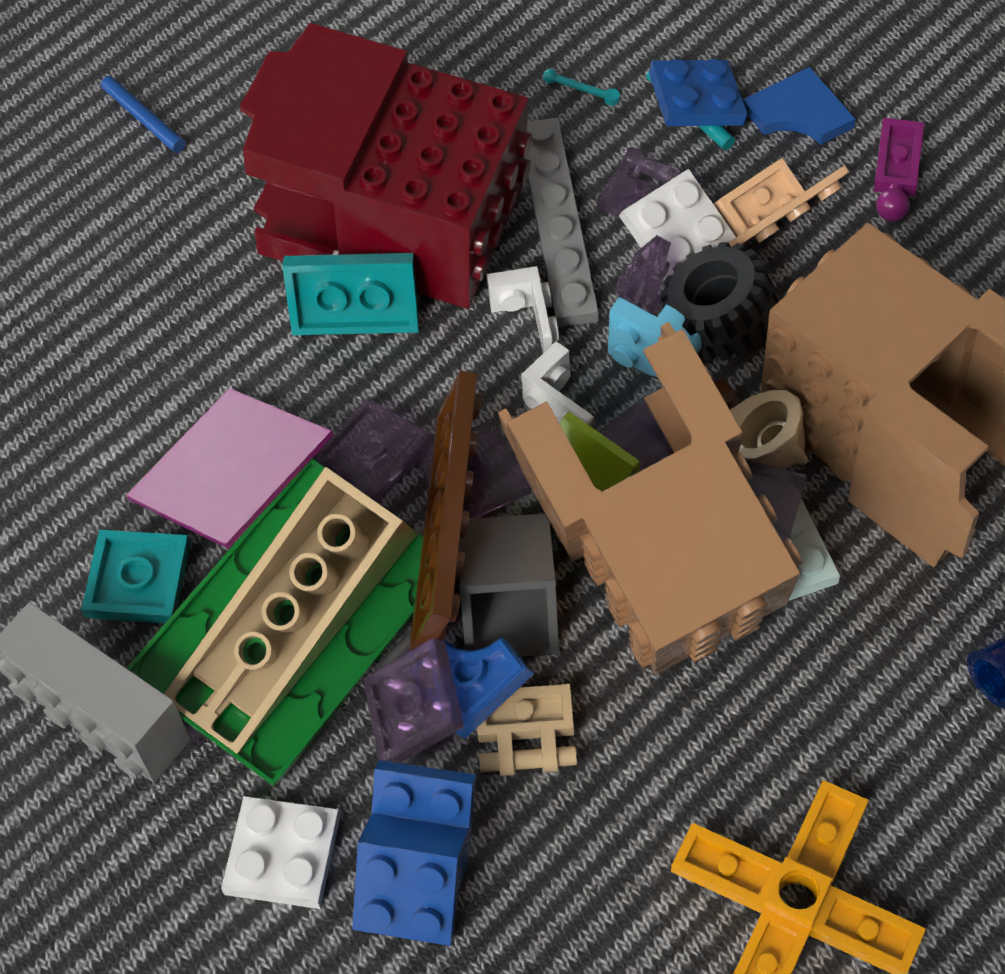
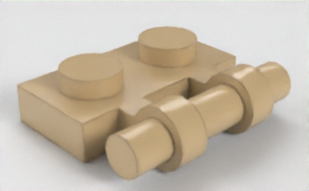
(529, 714)

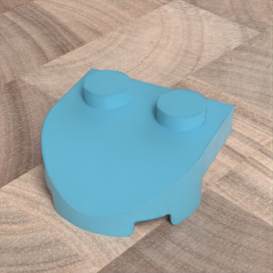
(636, 329)

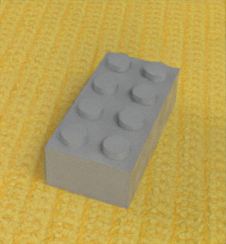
(91, 694)

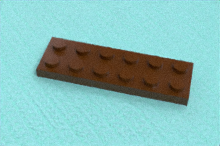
(444, 515)

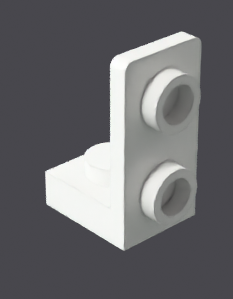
(522, 289)
(545, 380)

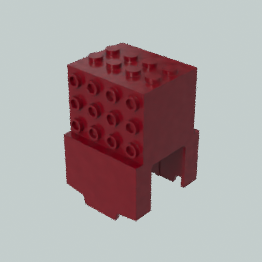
(383, 159)

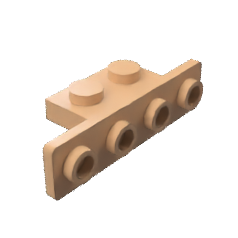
(767, 198)

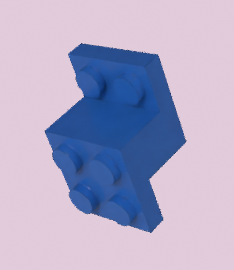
(414, 852)

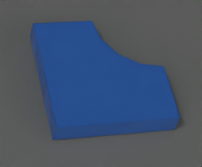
(800, 105)
(485, 680)

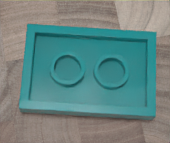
(351, 293)

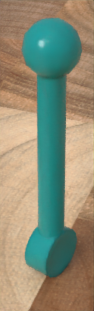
(610, 96)

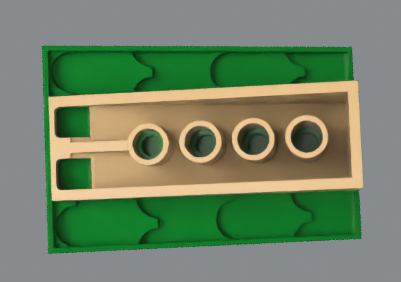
(287, 621)

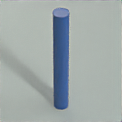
(143, 114)

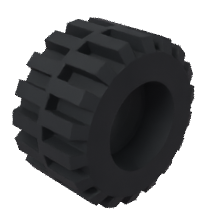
(727, 276)

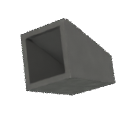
(509, 584)

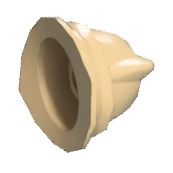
(772, 429)

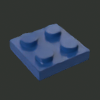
(697, 93)

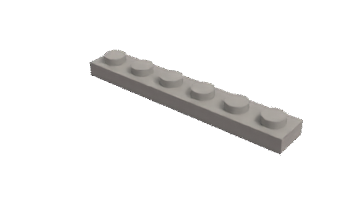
(559, 226)

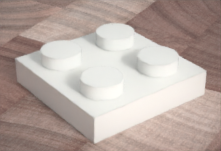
(680, 215)
(281, 852)

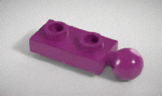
(897, 167)

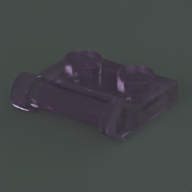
(625, 189)

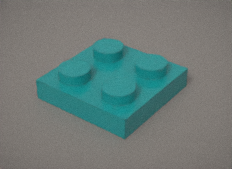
(135, 576)

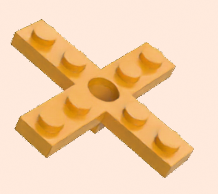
(814, 863)

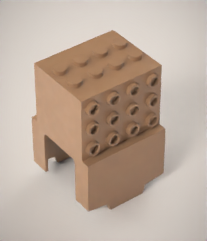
(894, 385)
(681, 541)

